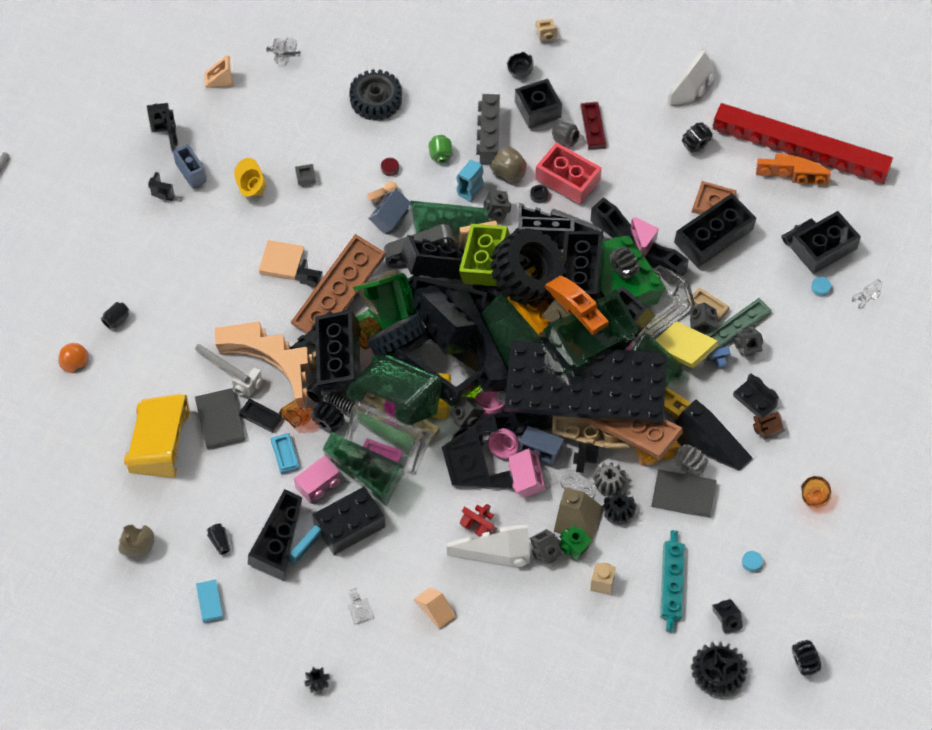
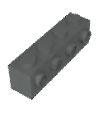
(489, 130)

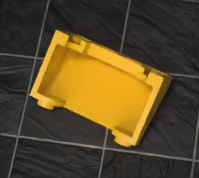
(157, 435)

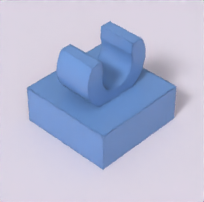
(719, 356)

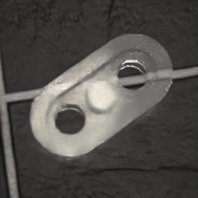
(579, 482)

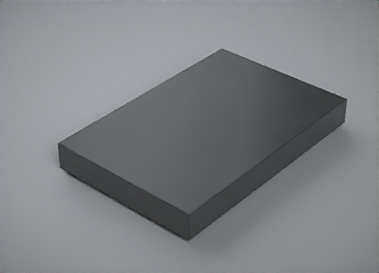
(219, 418)
(684, 493)

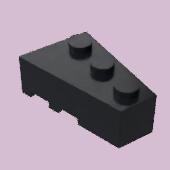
(550, 224)

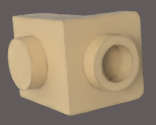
(546, 30)

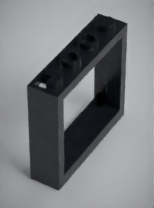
(448, 390)

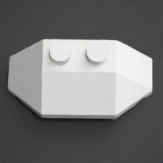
(693, 80)

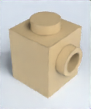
(603, 578)

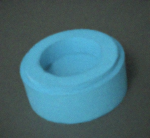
(821, 286)
(752, 561)

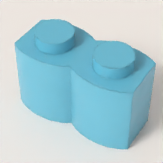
(470, 180)

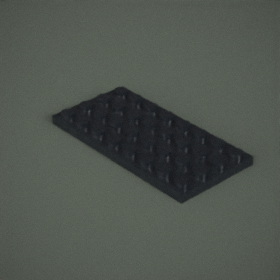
(607, 387)

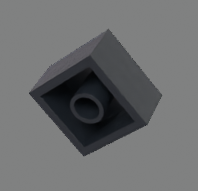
(538, 103)

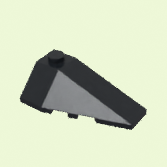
(710, 436)

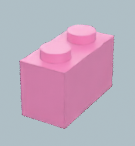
(526, 473)
(317, 479)

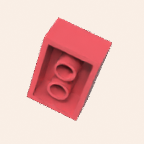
(568, 173)

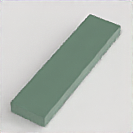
(745, 318)

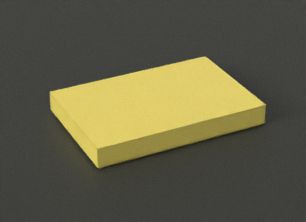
(687, 344)

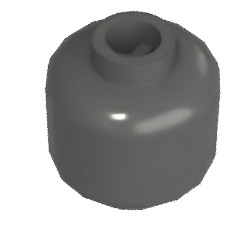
(565, 133)

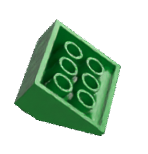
(643, 285)

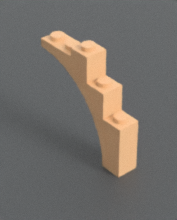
(253, 340)

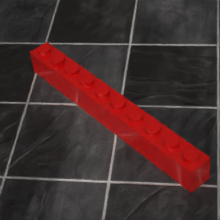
(802, 143)

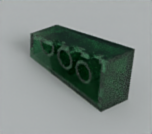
(429, 215)

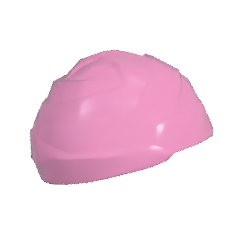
(489, 403)
(503, 443)

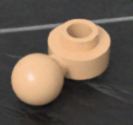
(377, 195)

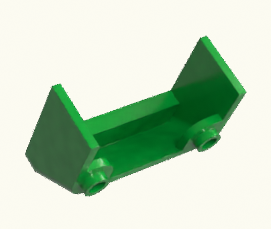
(391, 298)

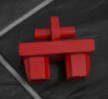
(470, 517)

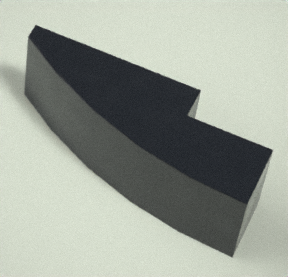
(518, 422)

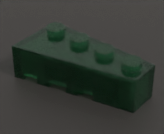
(364, 466)

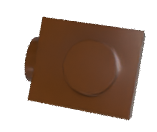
(769, 425)

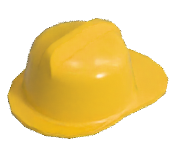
(249, 178)

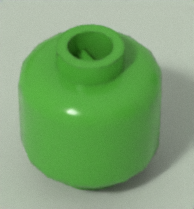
(440, 148)

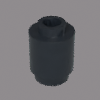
(115, 315)

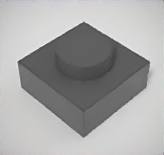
(305, 174)

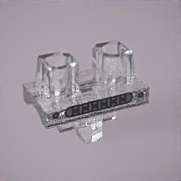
(283, 50)

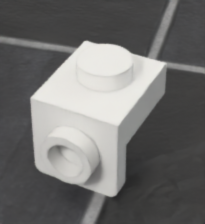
(248, 389)

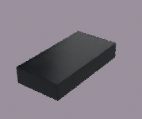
(260, 415)

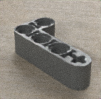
(436, 235)

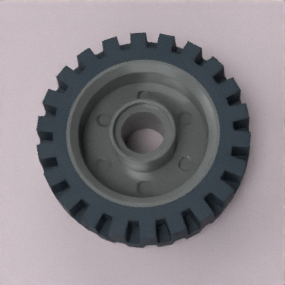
(375, 94)
(396, 335)

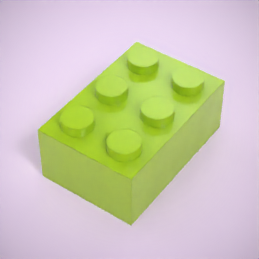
(476, 260)

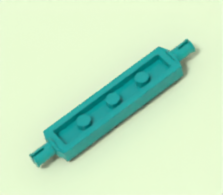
(672, 581)

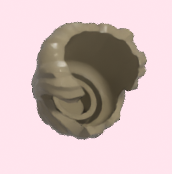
(509, 164)
(136, 541)

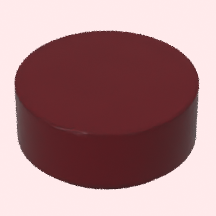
(389, 166)

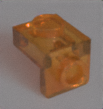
(369, 328)
(294, 415)

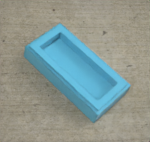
(285, 453)
(304, 545)
(209, 601)

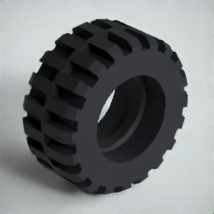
(512, 277)

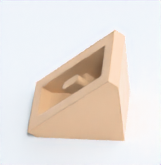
(219, 74)
(435, 607)

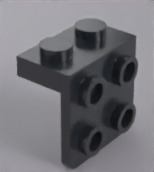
(163, 120)

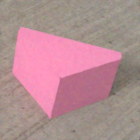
(643, 234)

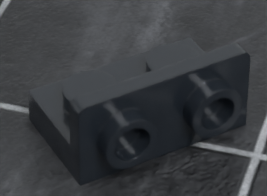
(756, 396)

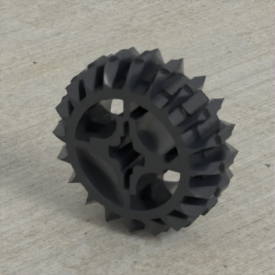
(733, 663)

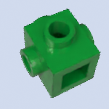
(574, 542)

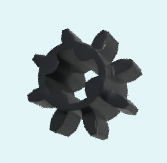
(317, 674)

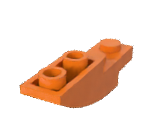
(798, 168)
(578, 302)

